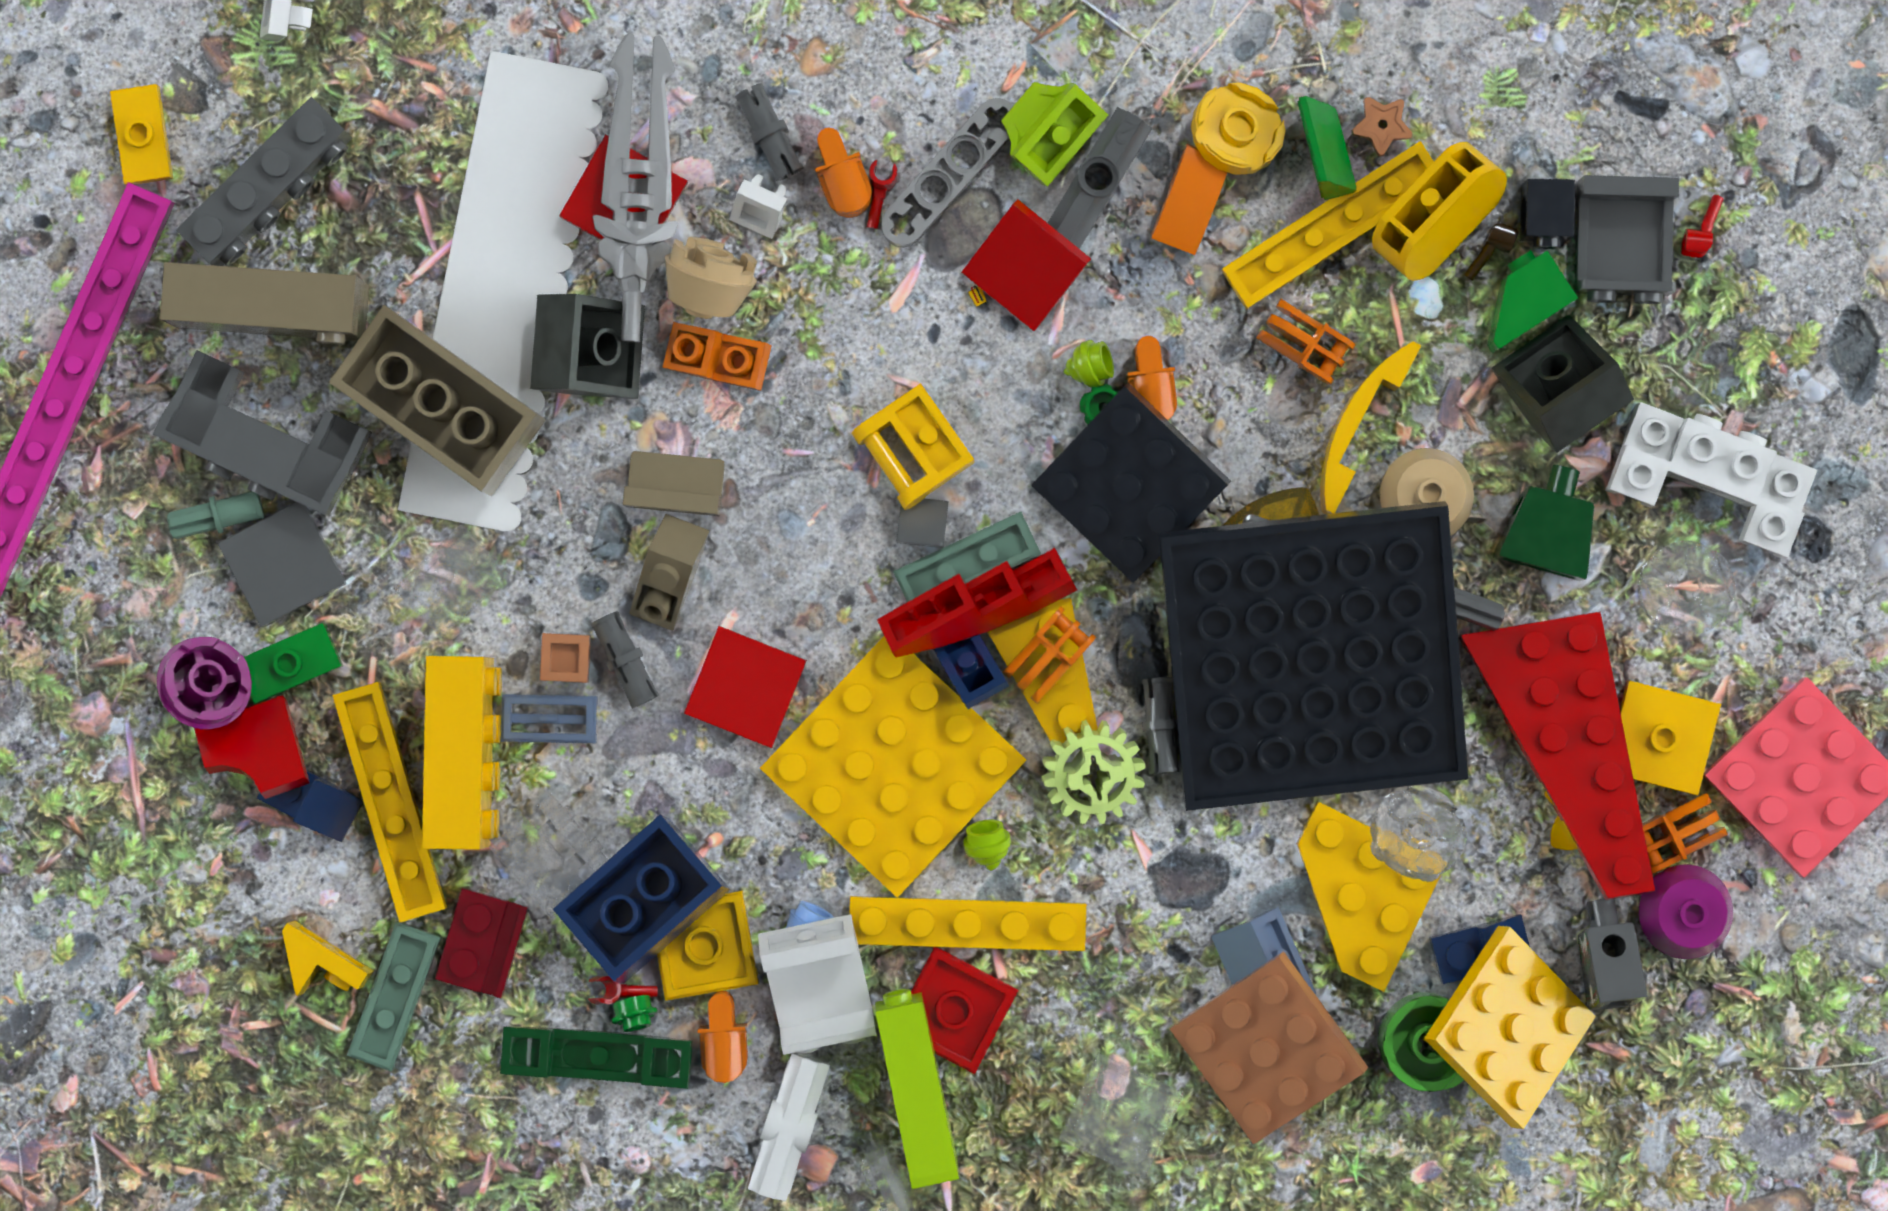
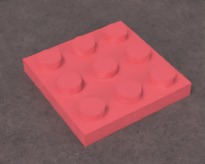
(1802, 777)

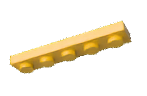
(1324, 229)
(389, 801)
(969, 923)

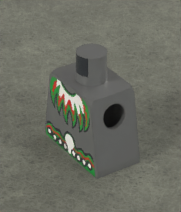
(1607, 979)

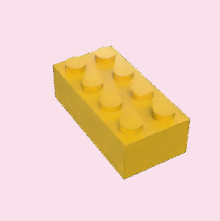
(459, 752)

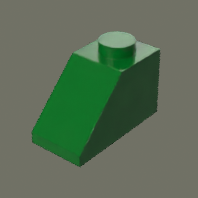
(1528, 297)

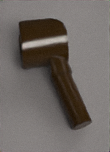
(1499, 237)

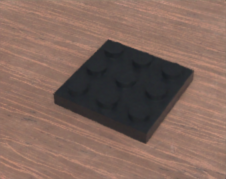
(1130, 482)

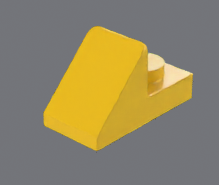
(310, 952)

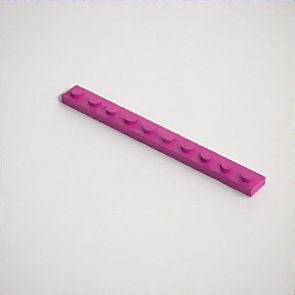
(76, 365)

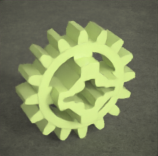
(1074, 773)

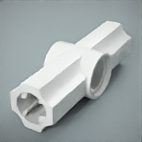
(789, 1126)

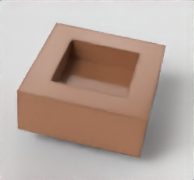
(565, 657)

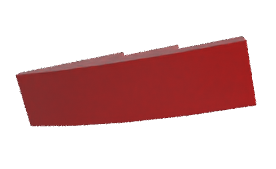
(972, 608)

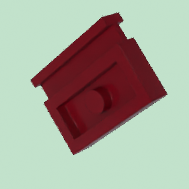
(482, 942)

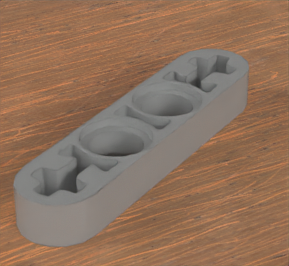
(944, 168)

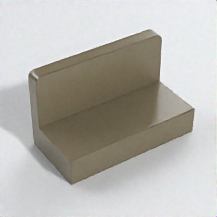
(674, 483)

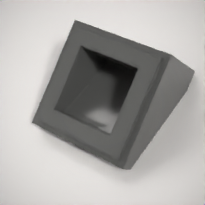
(923, 524)

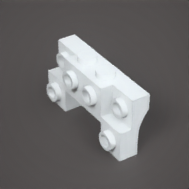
(1716, 462)

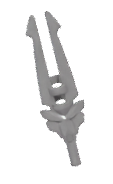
(635, 240)

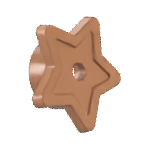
(1379, 137)

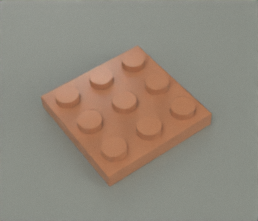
(1268, 1048)

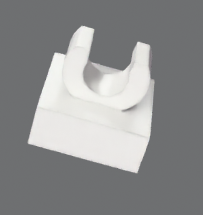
(280, 16)
(758, 207)

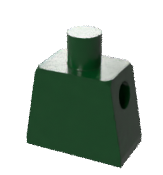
(1550, 528)

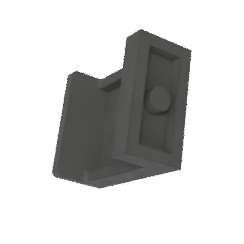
(1624, 238)

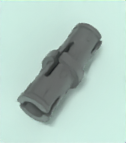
(769, 132)
(624, 659)
(1160, 725)

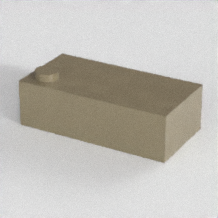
(264, 302)
(437, 401)

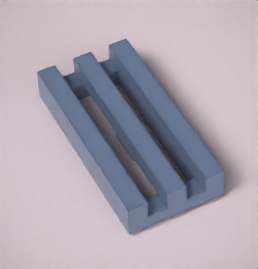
(589, 719)

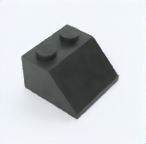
(582, 348)
(1563, 383)

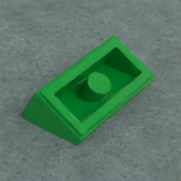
(1327, 148)

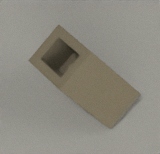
(668, 571)

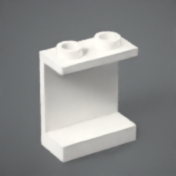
(817, 984)

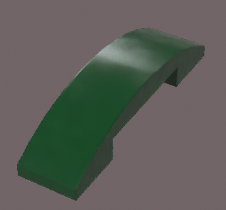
(596, 1056)

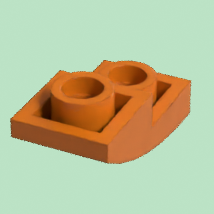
(1189, 202)
(717, 356)

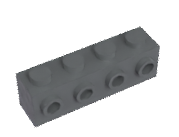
(264, 184)

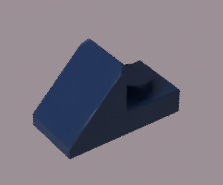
(971, 670)
(319, 806)
(1459, 949)

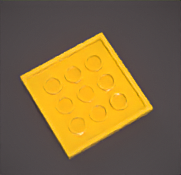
(893, 765)

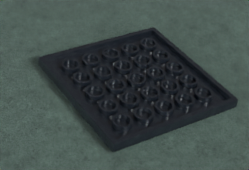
(1314, 655)

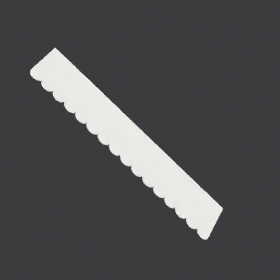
(506, 254)

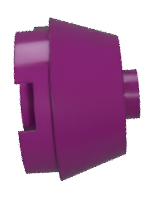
(204, 682)
(1686, 912)

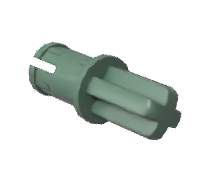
(215, 515)

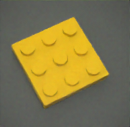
(1510, 1027)

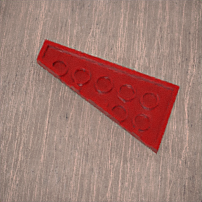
(1567, 719)

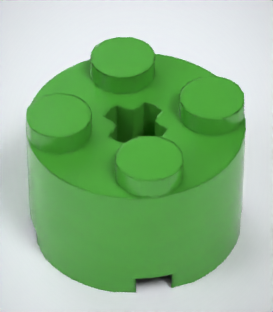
(1400, 1043)

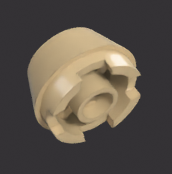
(708, 278)
(1429, 477)

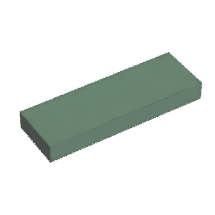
(970, 556)
(394, 996)

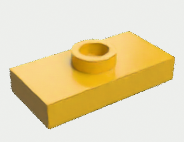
(141, 134)

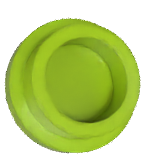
(1090, 363)
(987, 842)

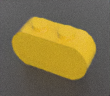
(1439, 211)

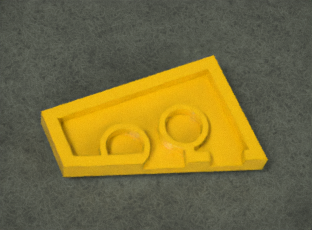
(1070, 698)

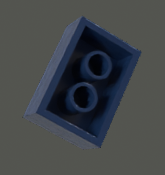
(641, 899)

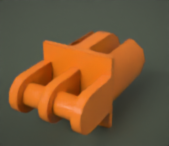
(842, 176)
(1309, 343)
(1153, 380)
(1070, 631)
(1674, 835)
(723, 1041)

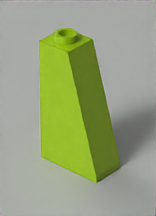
(916, 1089)

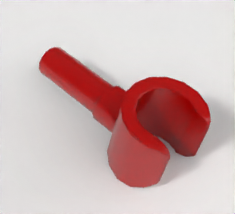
(879, 192)
(1698, 242)
(616, 990)

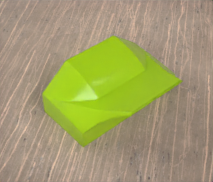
(1050, 127)

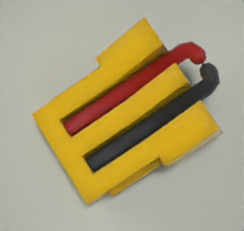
(977, 295)

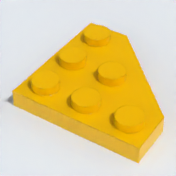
(1360, 899)

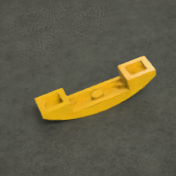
(1335, 476)

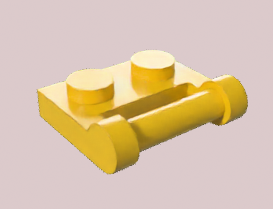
(926, 437)

